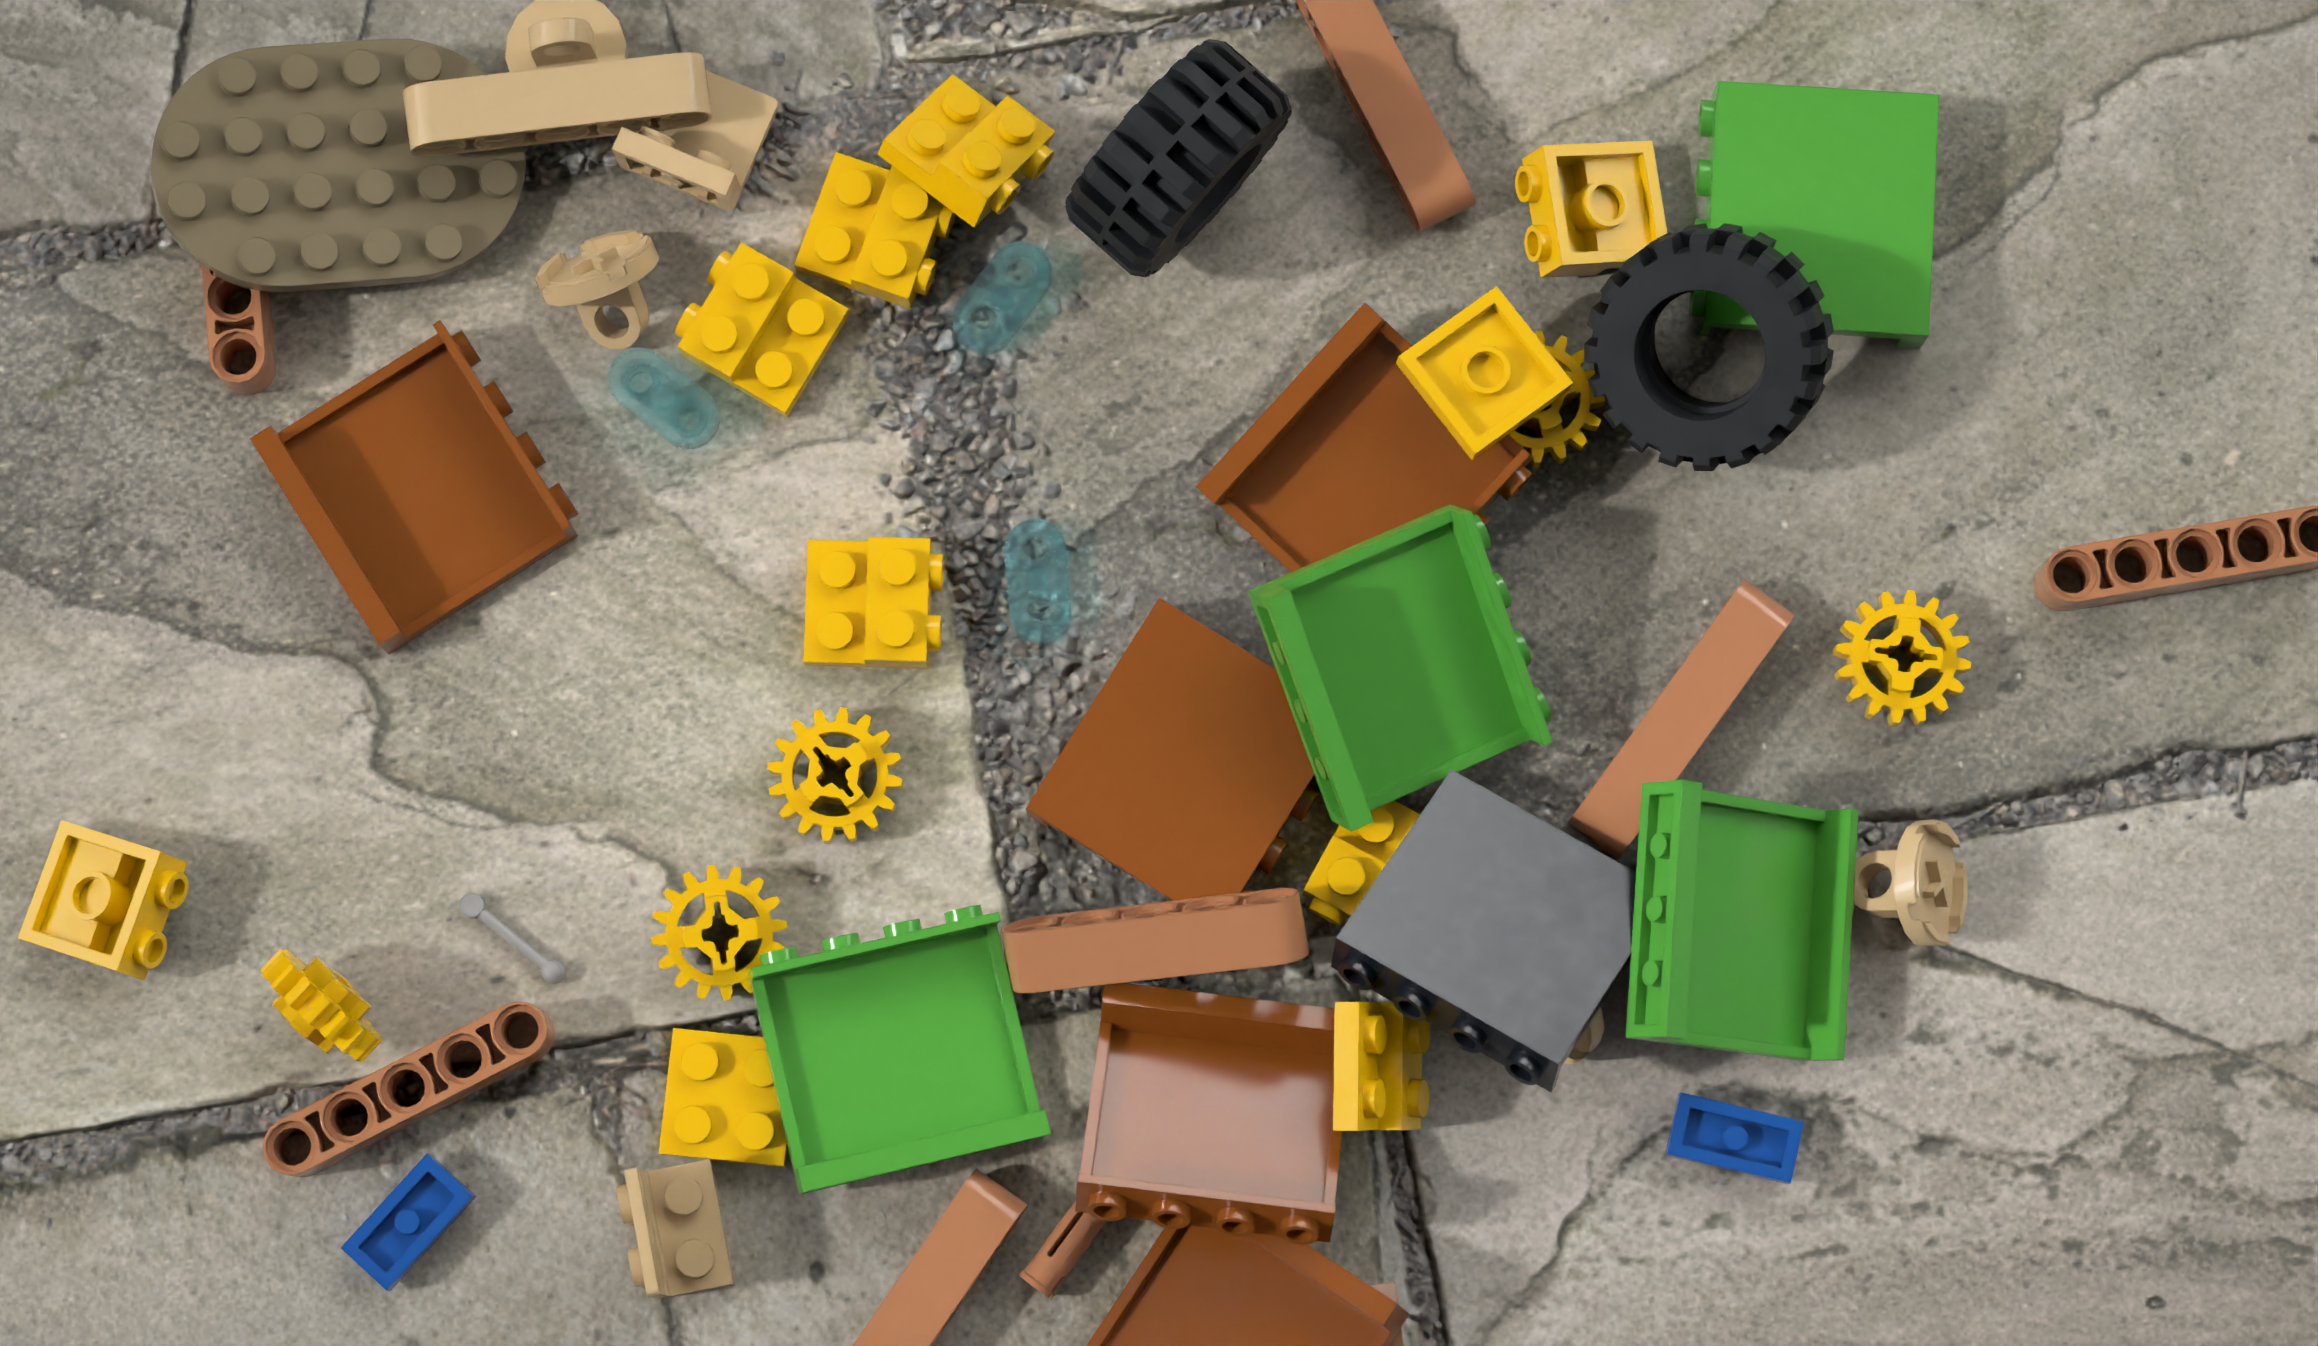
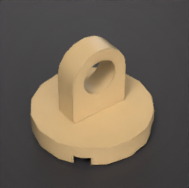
(563, 35)
(602, 276)
(1926, 883)

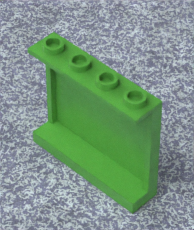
(1838, 185)
(1401, 662)
(1741, 923)
(896, 1050)

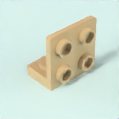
(707, 158)
(676, 1229)

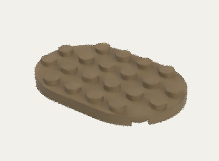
(303, 174)

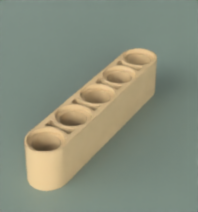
(556, 104)

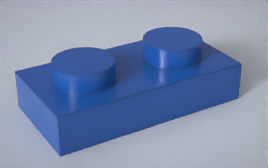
(1734, 1138)
(408, 1222)

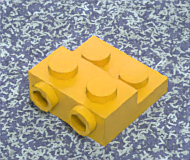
(969, 149)
(1590, 205)
(874, 232)
(760, 328)
(872, 603)
(1355, 861)
(105, 900)
(1378, 1068)

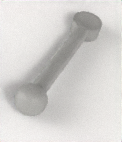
(474, 907)

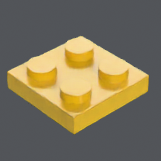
(1484, 373)
(721, 1100)

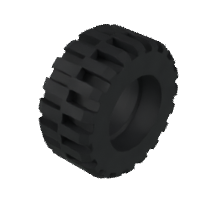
(1177, 157)
(1644, 395)

